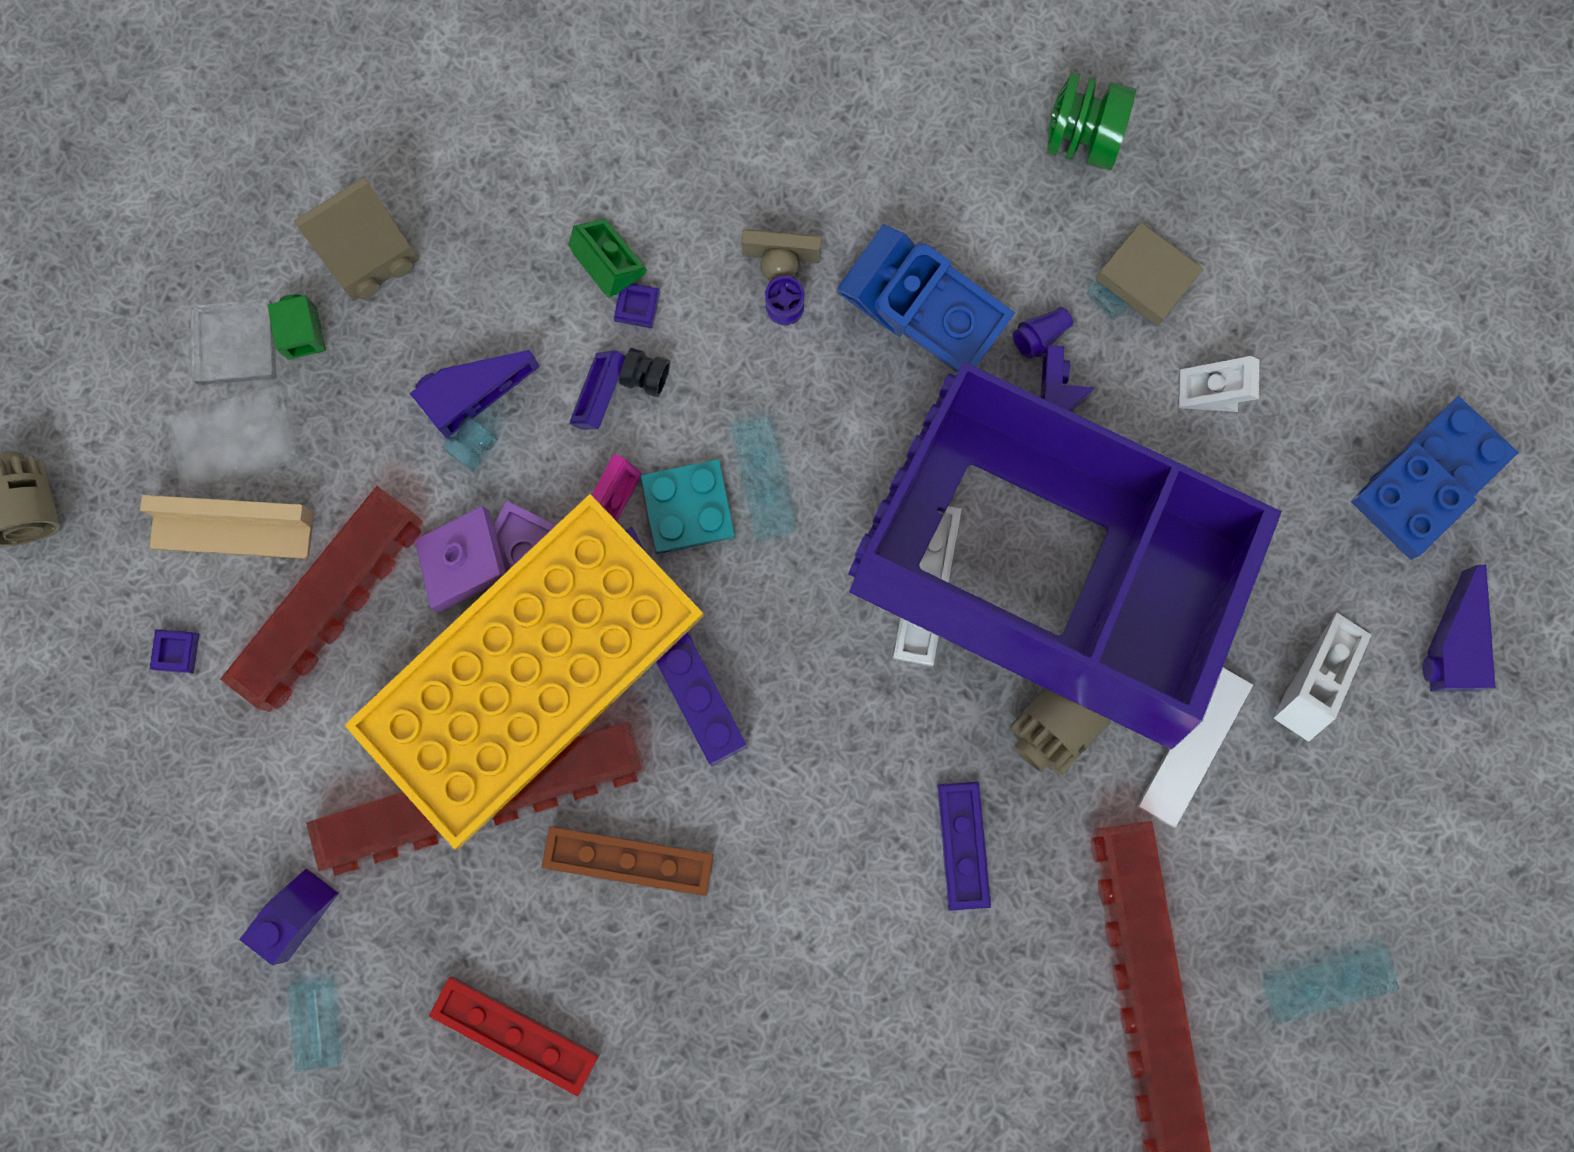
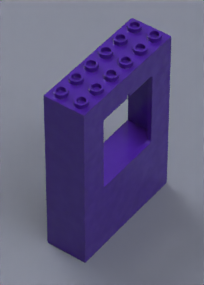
(1159, 593)

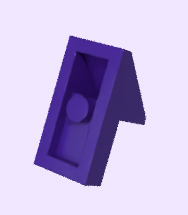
(1054, 374)

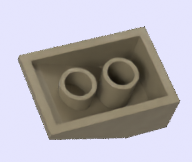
(357, 240)

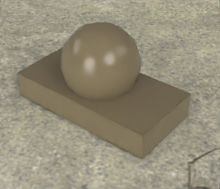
(780, 251)

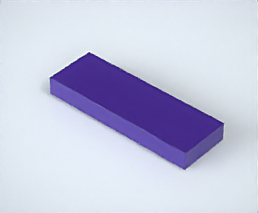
(963, 846)

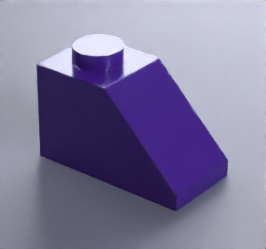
(289, 918)

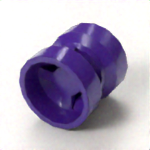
(784, 291)

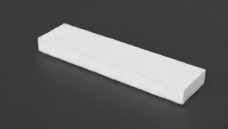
(912, 641)
(1188, 762)

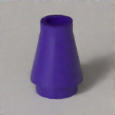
(1039, 332)

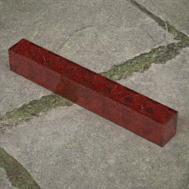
(395, 822)
(1151, 989)

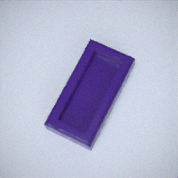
(597, 390)

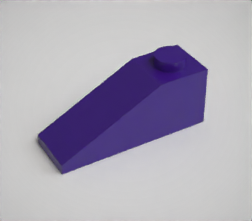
(470, 388)
(1462, 646)

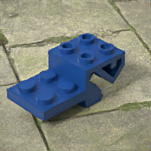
(924, 298)
(1434, 478)

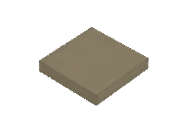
(1149, 274)

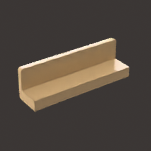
(229, 526)

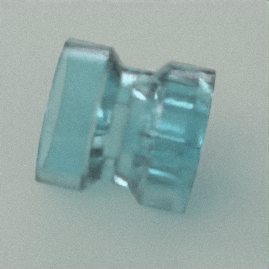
(470, 443)

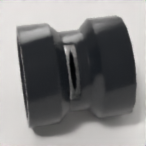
(644, 372)

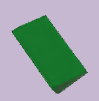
(605, 256)

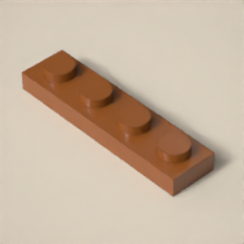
(627, 861)

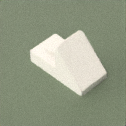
(1220, 384)

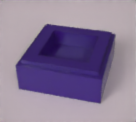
(637, 305)
(174, 651)

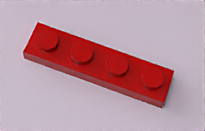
(514, 1035)

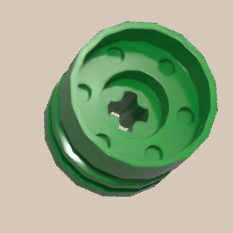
(1090, 121)

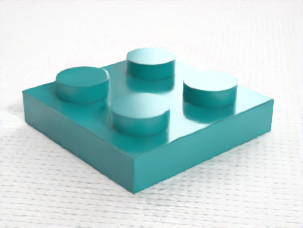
(687, 506)

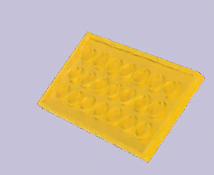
(523, 671)

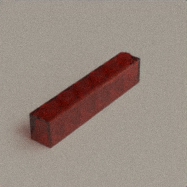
(322, 601)

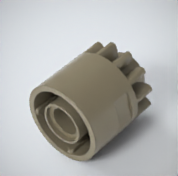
(25, 501)
(1055, 731)

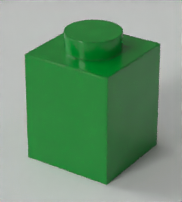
(296, 326)

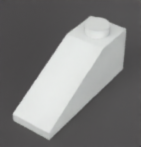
(1323, 679)

